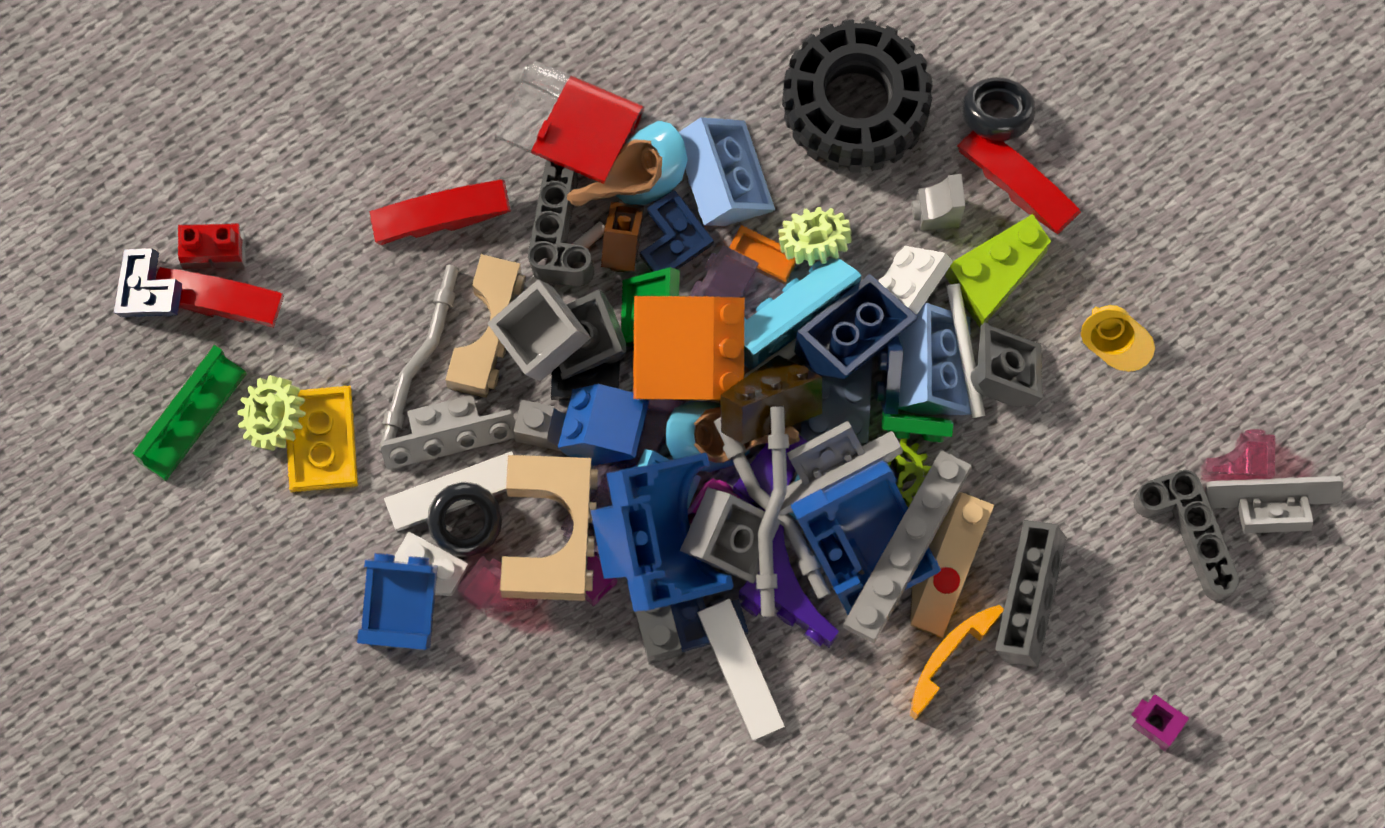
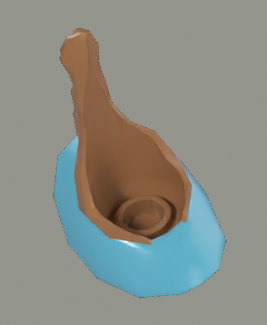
(645, 169)
(693, 432)

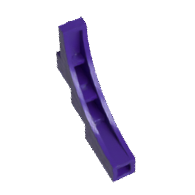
(789, 598)

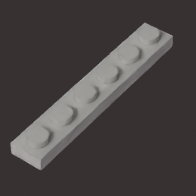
(907, 546)

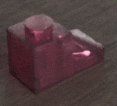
(1249, 460)

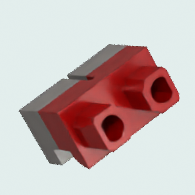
(210, 243)

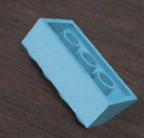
(802, 301)

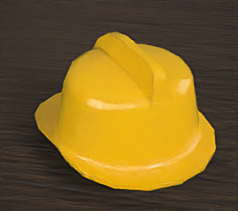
(1118, 338)

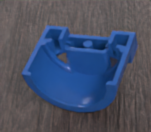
(853, 527)
(646, 530)

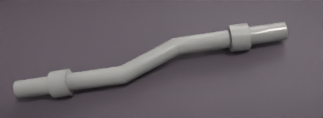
(443, 300)
(778, 442)
(808, 563)

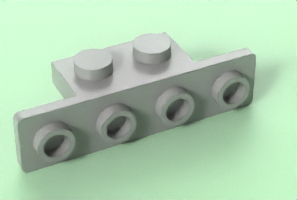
(446, 430)
(834, 459)
(1275, 503)

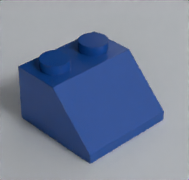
(602, 424)

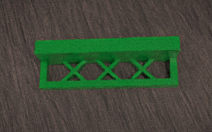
(189, 414)

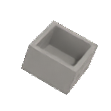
(539, 330)

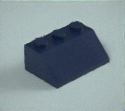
(853, 329)

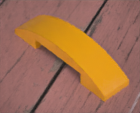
(977, 626)

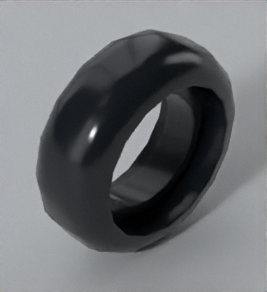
(998, 128)
(473, 545)

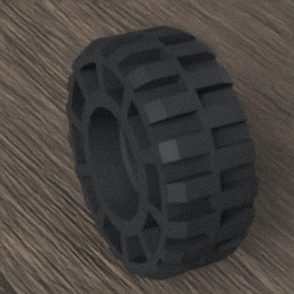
(866, 51)

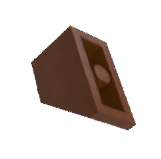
(622, 237)

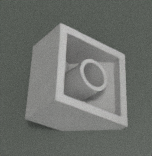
(726, 534)

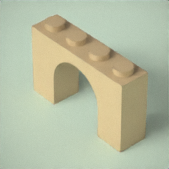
(565, 572)

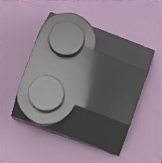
(606, 340)
(1008, 368)

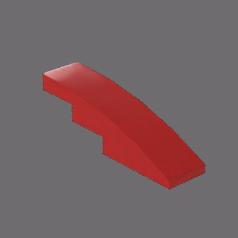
(1021, 180)
(439, 211)
(225, 297)

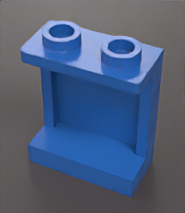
(398, 602)

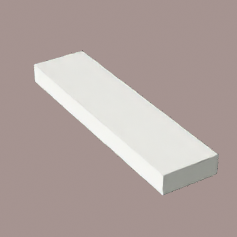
(412, 505)
(740, 669)

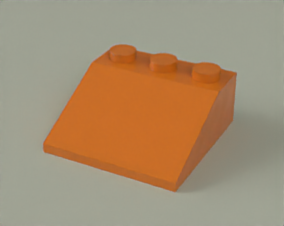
(687, 346)

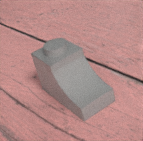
(940, 204)
(538, 425)

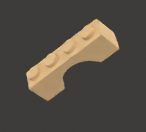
(474, 365)

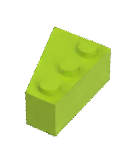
(998, 267)

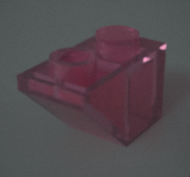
(483, 591)

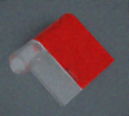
(569, 121)

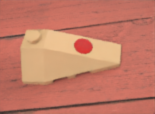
(954, 552)

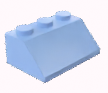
(724, 172)
(932, 366)

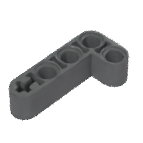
(555, 245)
(1193, 536)

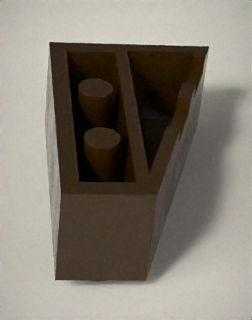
(775, 384)

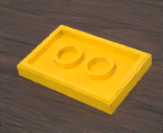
(325, 446)

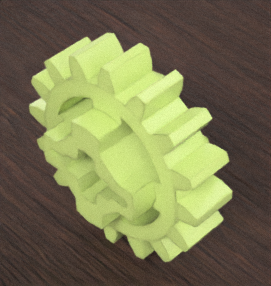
(815, 236)
(271, 413)

